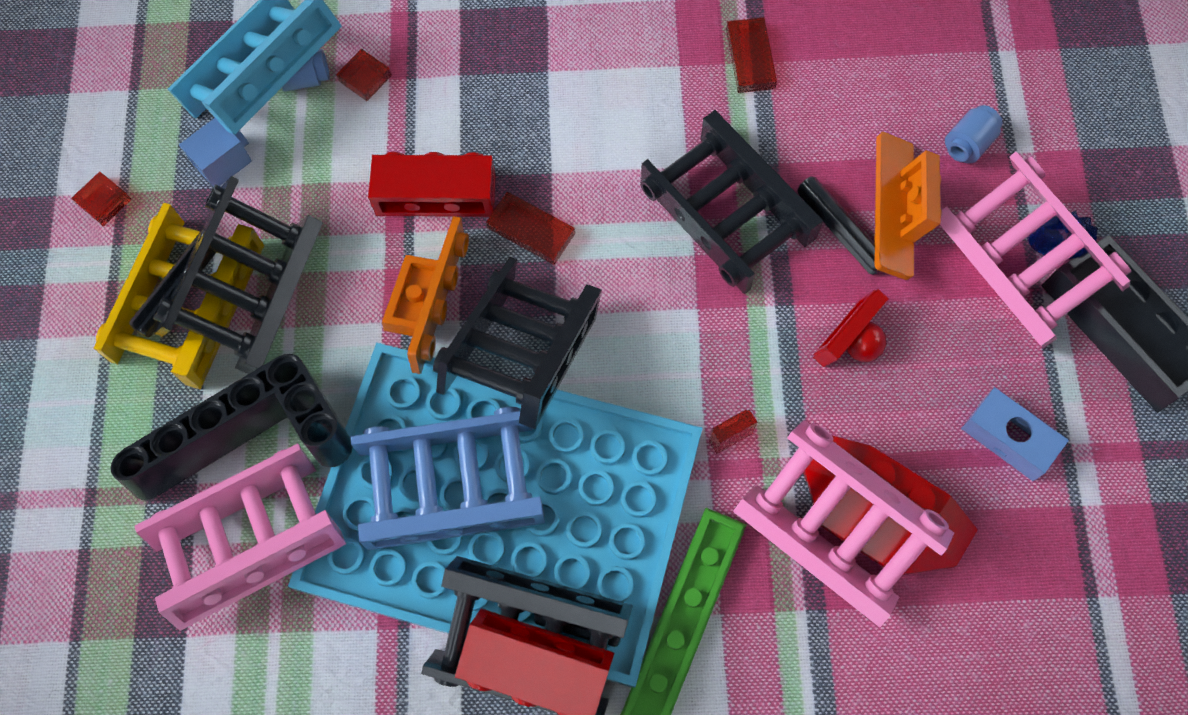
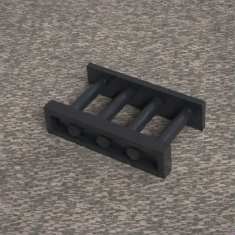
(744, 167)
(267, 309)
(548, 366)
(514, 595)

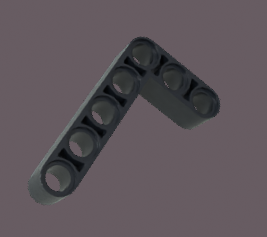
(230, 420)

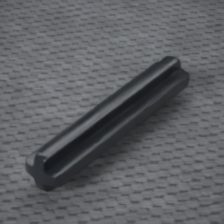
(839, 222)
(143, 320)

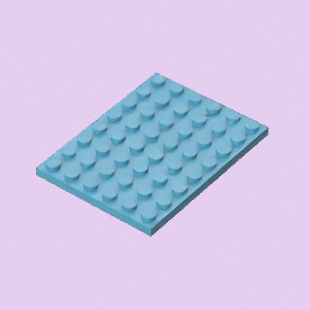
(605, 484)

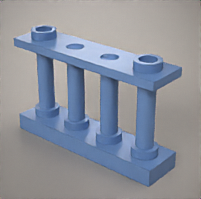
(430, 520)

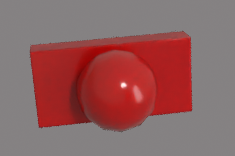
(856, 333)

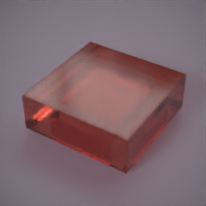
(364, 74)
(101, 198)
(732, 431)

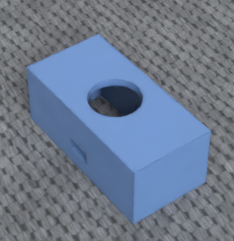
(989, 425)

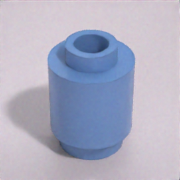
(310, 73)
(973, 134)

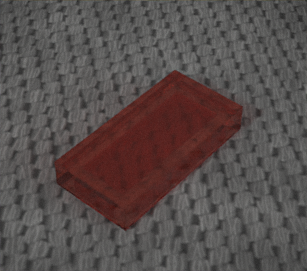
(751, 55)
(530, 228)

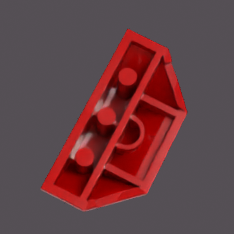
(891, 534)

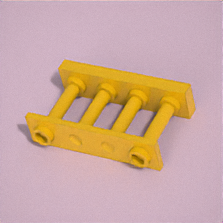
(193, 358)

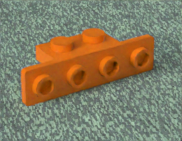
(904, 203)
(421, 293)

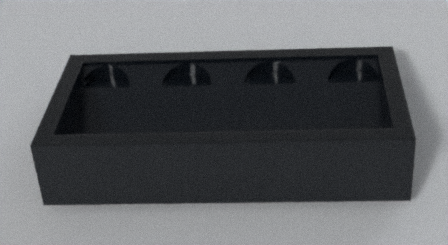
(1132, 327)

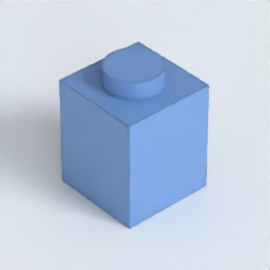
(216, 152)

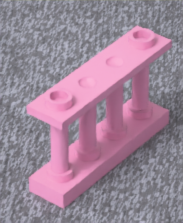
(1015, 288)
(837, 564)
(255, 568)

